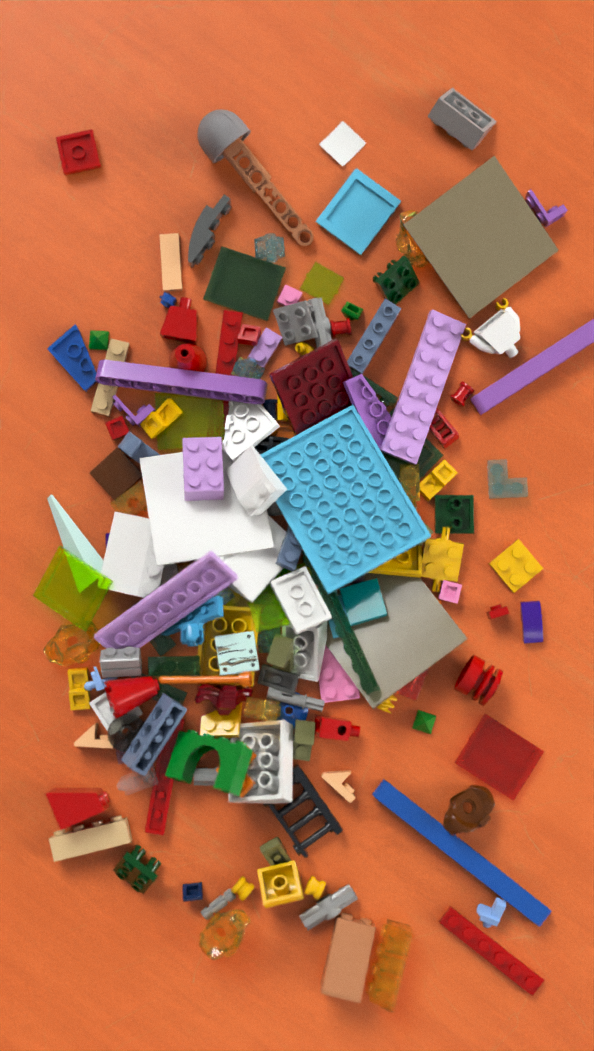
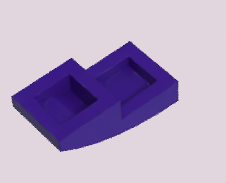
(531, 621)

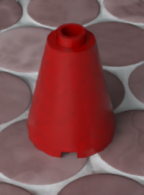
(188, 357)
(129, 693)

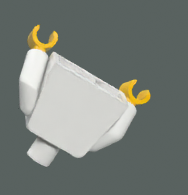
(497, 333)

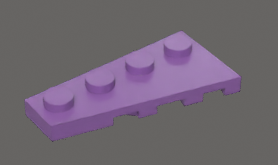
(368, 407)

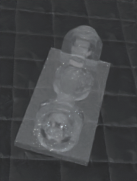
(135, 782)

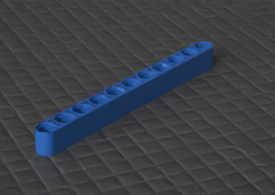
(461, 853)

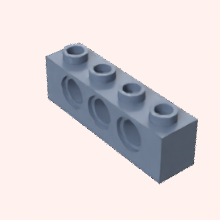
(373, 336)
(154, 734)

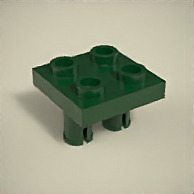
(397, 280)
(455, 513)
(135, 872)

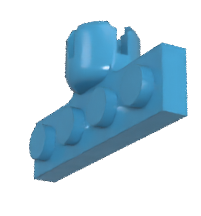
(191, 625)

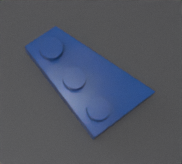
(74, 357)

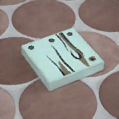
(237, 653)

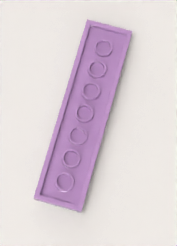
(423, 387)
(168, 603)

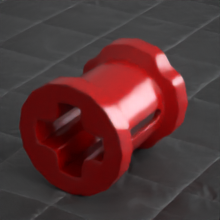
(340, 327)
(462, 394)

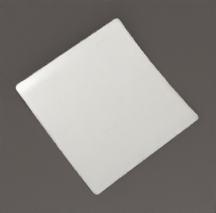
(342, 143)

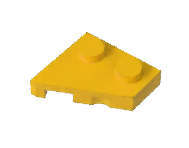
(222, 726)

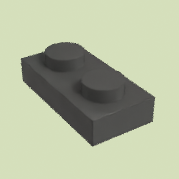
(278, 679)

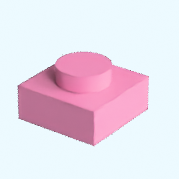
(289, 296)
(450, 591)

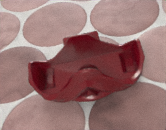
(223, 697)

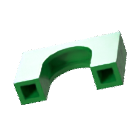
(191, 747)

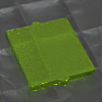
(322, 283)

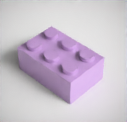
(203, 468)

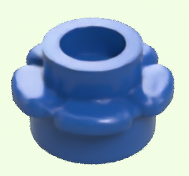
(168, 300)

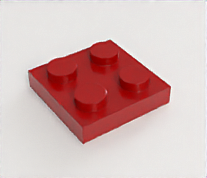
(78, 152)

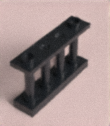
(319, 809)

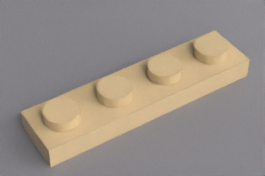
(103, 397)

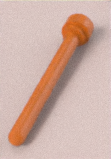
(243, 679)

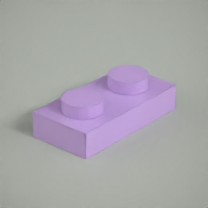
(265, 347)

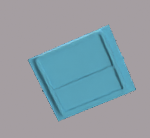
(358, 211)

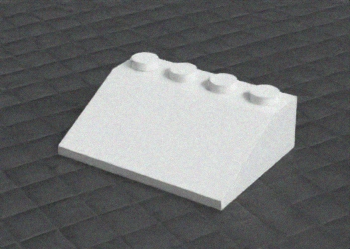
(131, 556)
(257, 567)
(273, 764)

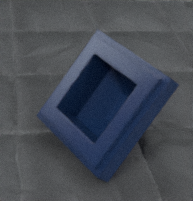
(192, 892)

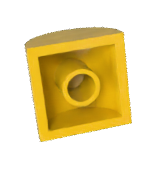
(280, 884)

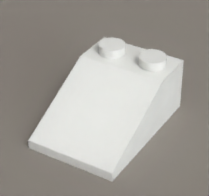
(254, 482)
(308, 650)

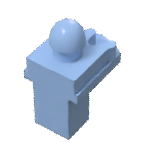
(97, 682)
(491, 915)

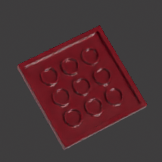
(313, 386)

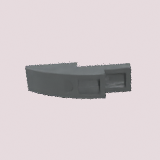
(202, 236)

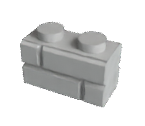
(121, 662)

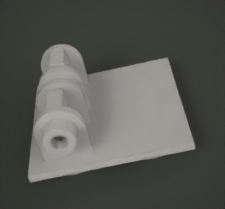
(295, 322)

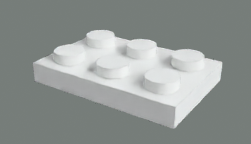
(300, 600)

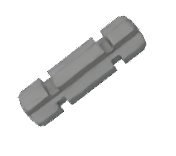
(219, 903)

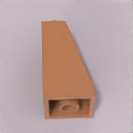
(348, 957)

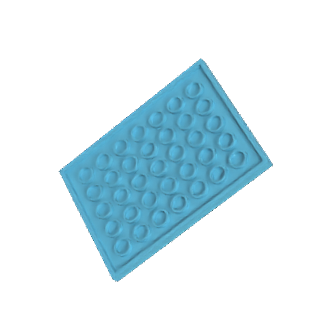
(343, 499)

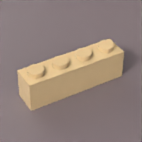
(91, 838)

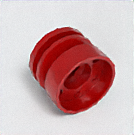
(479, 680)

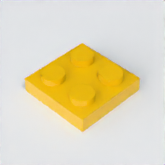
(515, 566)

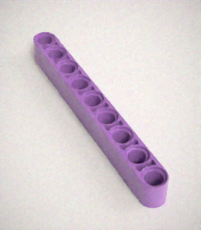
(534, 368)
(181, 382)

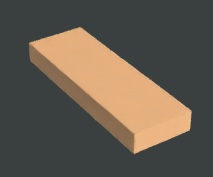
(171, 262)

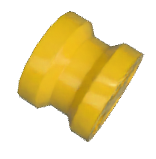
(314, 887)
(242, 888)

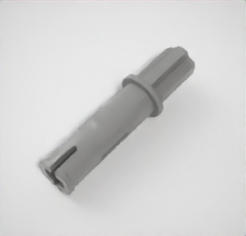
(295, 699)

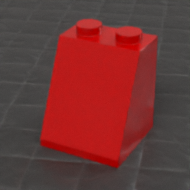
(76, 804)

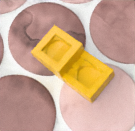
(161, 418)
(437, 480)
(78, 696)

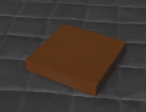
(116, 473)

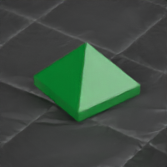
(351, 311)
(98, 340)
(424, 722)

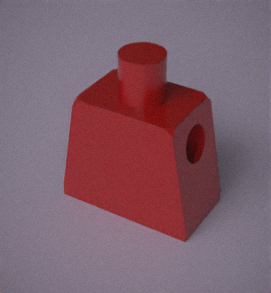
(181, 323)
(328, 727)

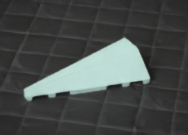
(72, 537)

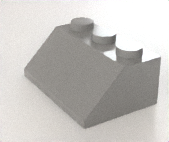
(461, 118)

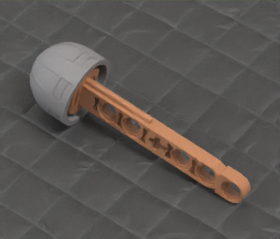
(222, 136)

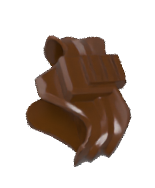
(459, 821)

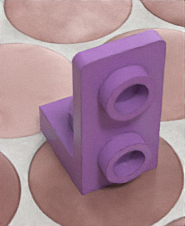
(546, 219)
(142, 412)

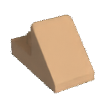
(90, 739)
(335, 779)

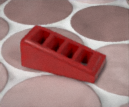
(450, 429)

